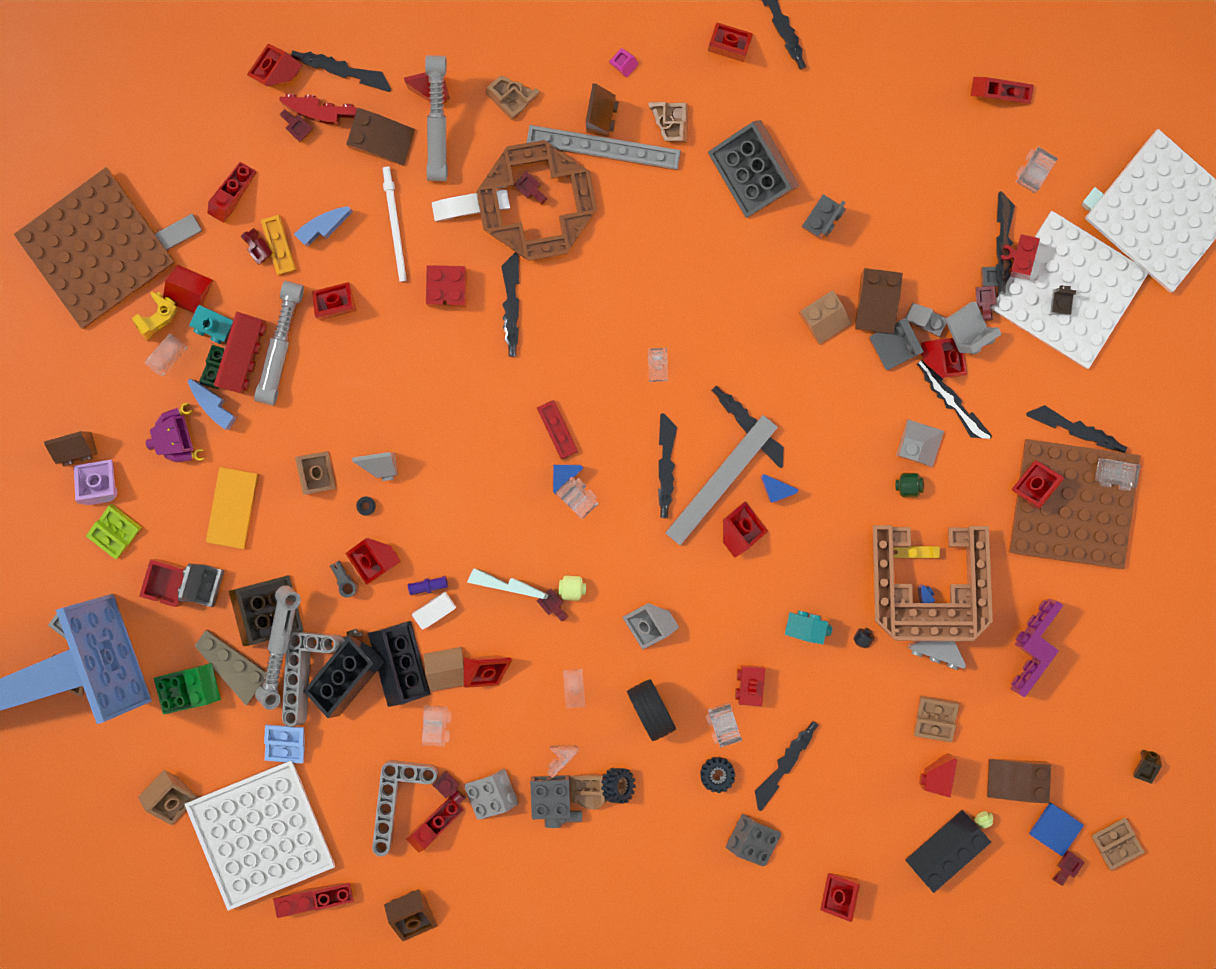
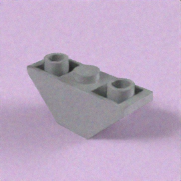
(939, 651)

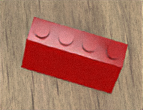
(240, 353)

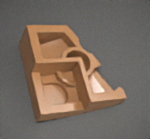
(511, 96)
(671, 119)

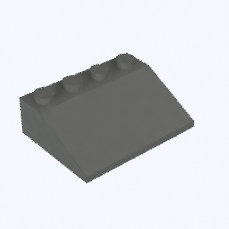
(753, 168)

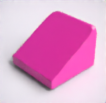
(624, 62)

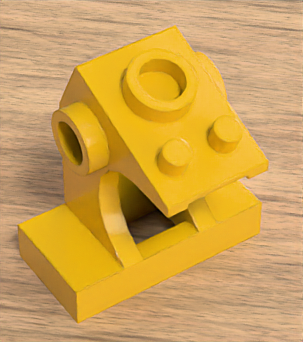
(149, 325)

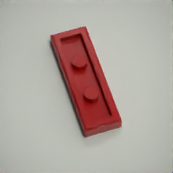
(557, 429)

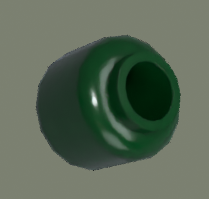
(910, 485)

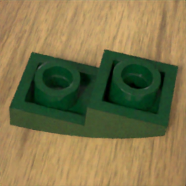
(212, 366)

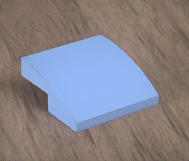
(284, 743)

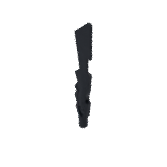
(782, 26)
(340, 68)
(511, 306)
(1078, 429)
(770, 447)
(666, 466)
(785, 764)

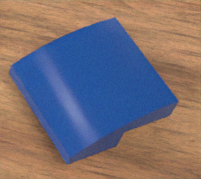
(1056, 829)

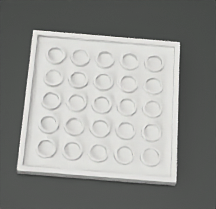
(1160, 211)
(1103, 287)
(260, 835)

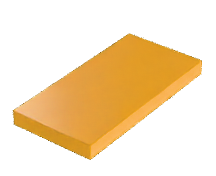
(232, 508)

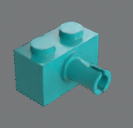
(212, 324)
(807, 627)

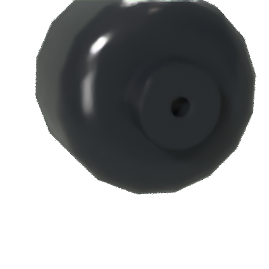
(863, 637)

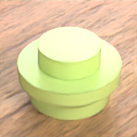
(984, 819)

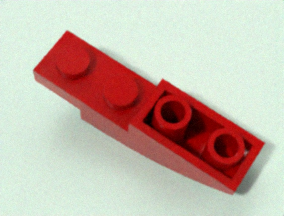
(311, 108)
(313, 899)

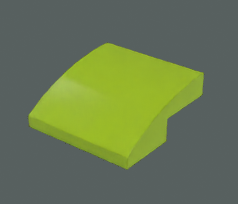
(113, 531)

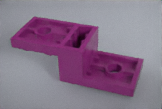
(1036, 647)

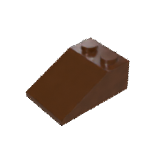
(600, 111)
(380, 137)
(878, 300)
(1019, 780)

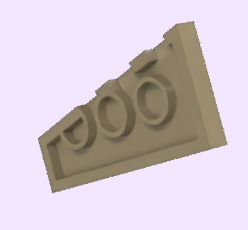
(236, 670)

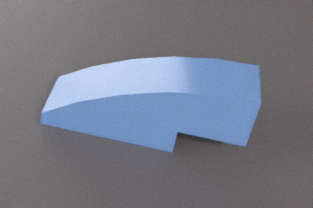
(322, 224)
(212, 404)

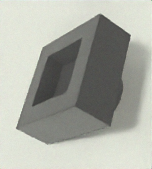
(988, 276)

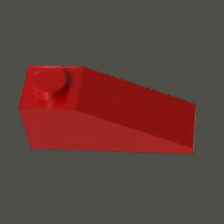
(1002, 90)

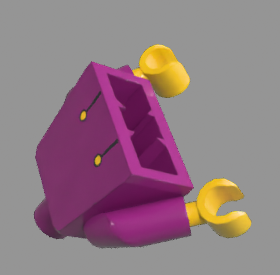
(172, 437)

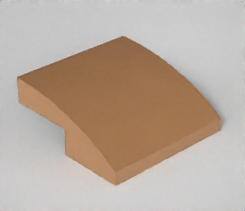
(936, 718)
(1117, 844)

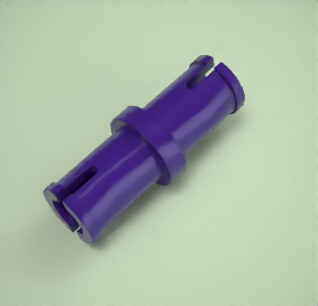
(428, 585)

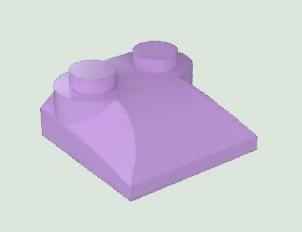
(95, 483)

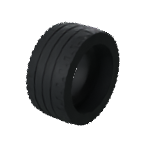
(651, 710)

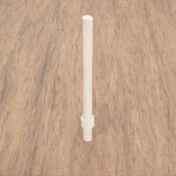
(389, 186)

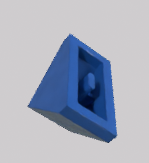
(562, 473)
(775, 489)

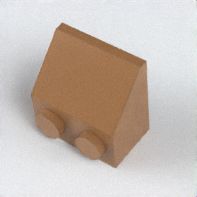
(825, 317)
(166, 797)

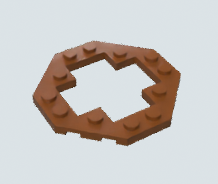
(513, 234)

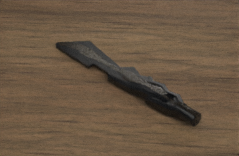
(1004, 215)

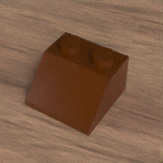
(71, 447)
(410, 915)

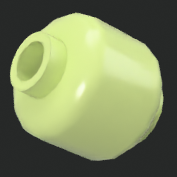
(572, 588)

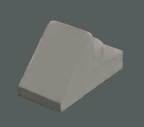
(926, 319)

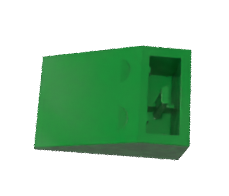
(187, 689)

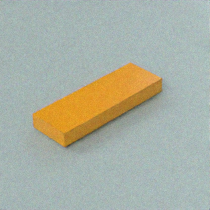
(278, 245)

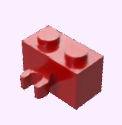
(1023, 256)
(751, 685)

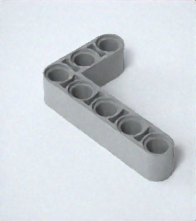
(302, 670)
(391, 798)

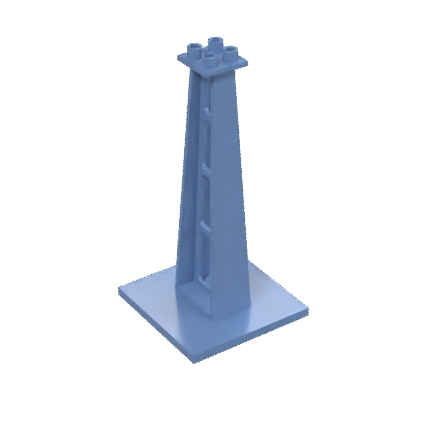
(97, 660)

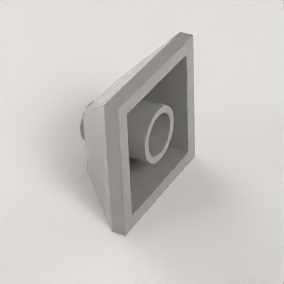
(919, 443)
(379, 465)
(650, 624)

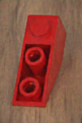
(230, 192)
(434, 824)

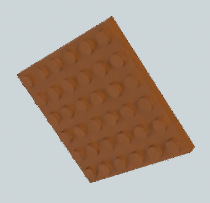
(94, 248)
(1080, 517)

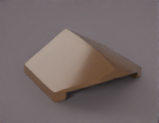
(587, 790)

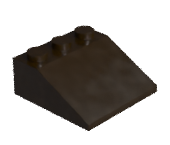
(255, 610)

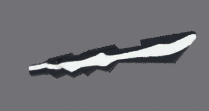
(971, 422)

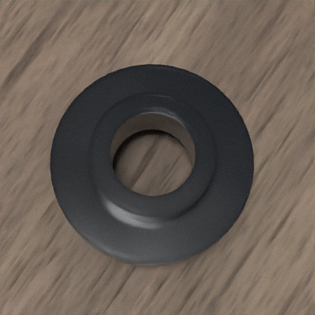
(361, 501)

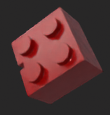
(446, 284)
(162, 580)

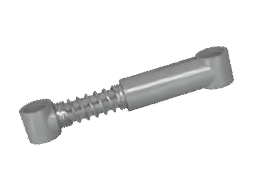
(436, 120)
(268, 389)
(278, 645)

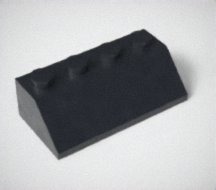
(403, 670)
(343, 677)
(948, 851)

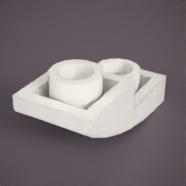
(433, 610)

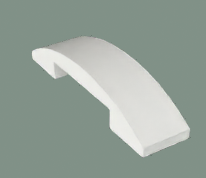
(464, 205)

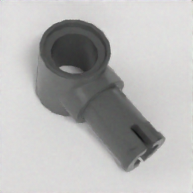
(343, 578)
(575, 816)

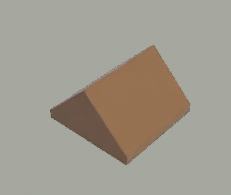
(315, 473)
(444, 668)

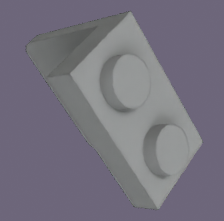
(970, 329)
(491, 795)

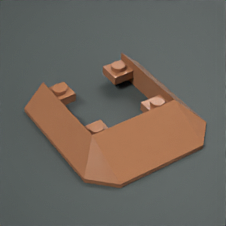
(969, 603)

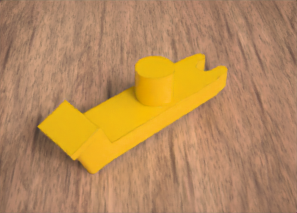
(917, 552)

